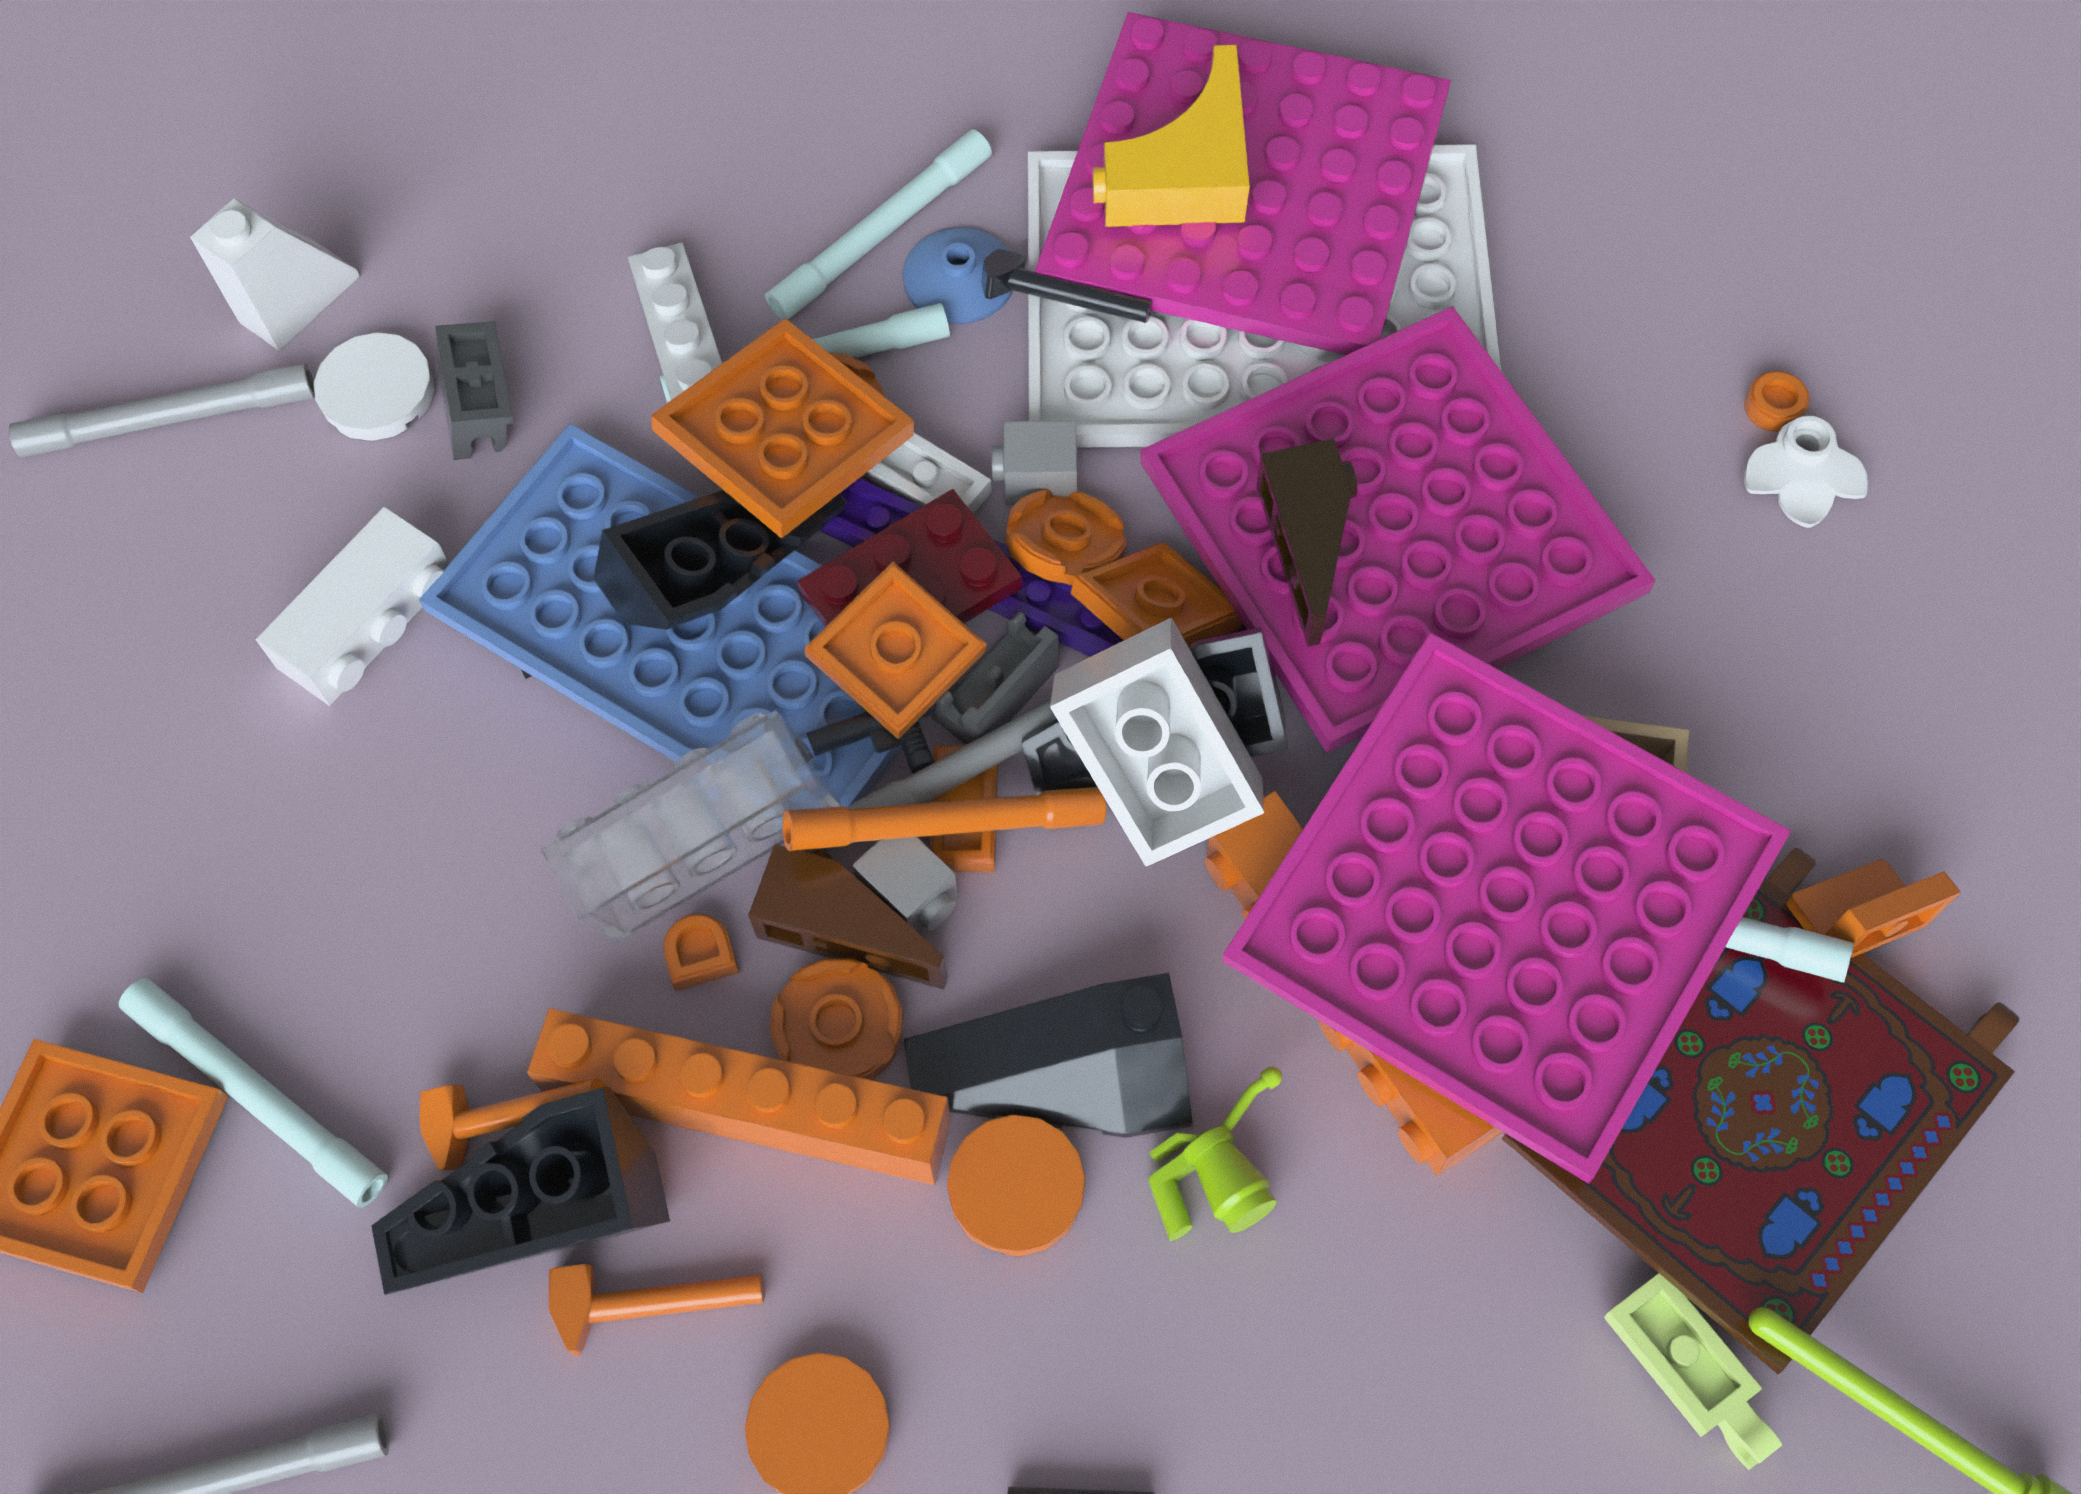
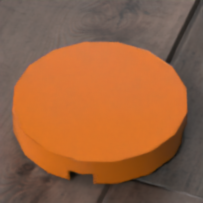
(1063, 535)
(838, 1018)
(1016, 1185)
(817, 1426)

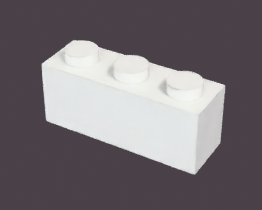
(354, 606)

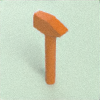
(449, 1123)
(577, 1306)

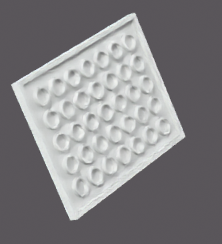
(1156, 378)

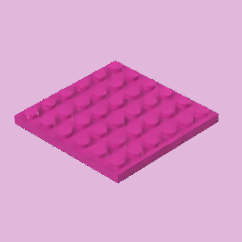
(1330, 197)
(1454, 530)
(1508, 904)

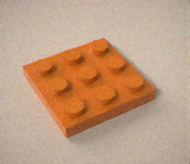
(782, 427)
(97, 1162)

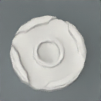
(374, 386)

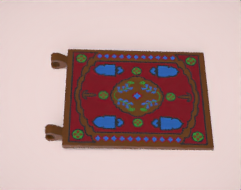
(1787, 1130)

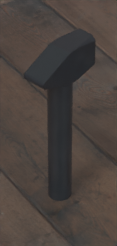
(1007, 272)

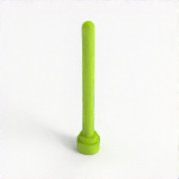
(1895, 1408)

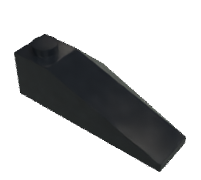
(693, 558)
(1239, 675)
(1075, 1060)
(548, 1185)

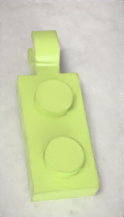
(1693, 1367)

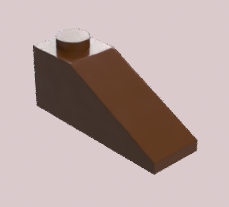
(826, 911)

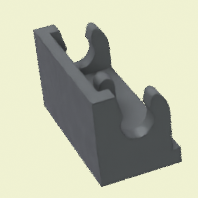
(473, 385)
(999, 682)

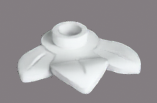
(1805, 478)

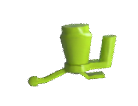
(1230, 1181)

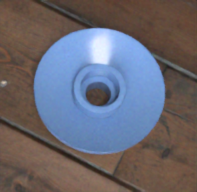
(934, 278)

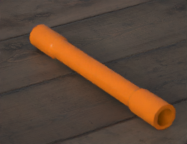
(843, 826)

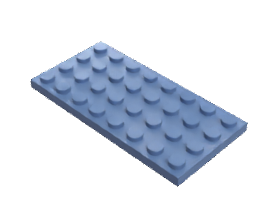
(533, 600)

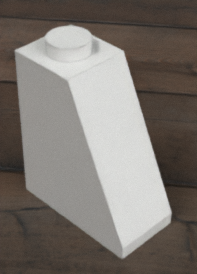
(270, 272)

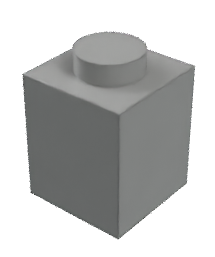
(1036, 458)
(909, 881)

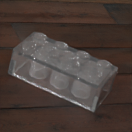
(687, 827)

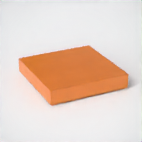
(1152, 588)
(895, 650)

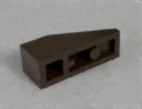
(1306, 508)

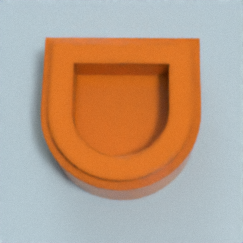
(698, 951)

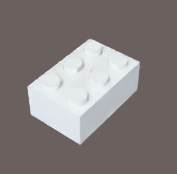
(1157, 742)

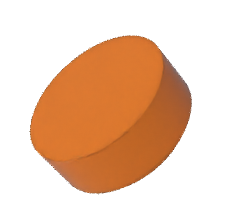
(1776, 400)

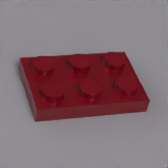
(937, 547)

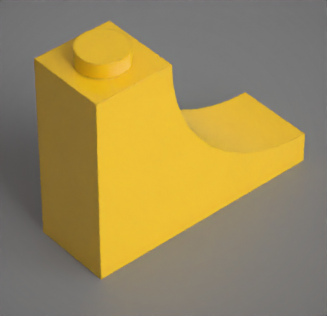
(1187, 168)

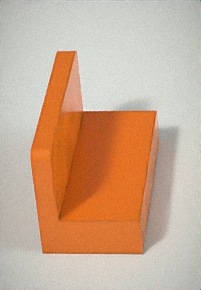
(1871, 905)

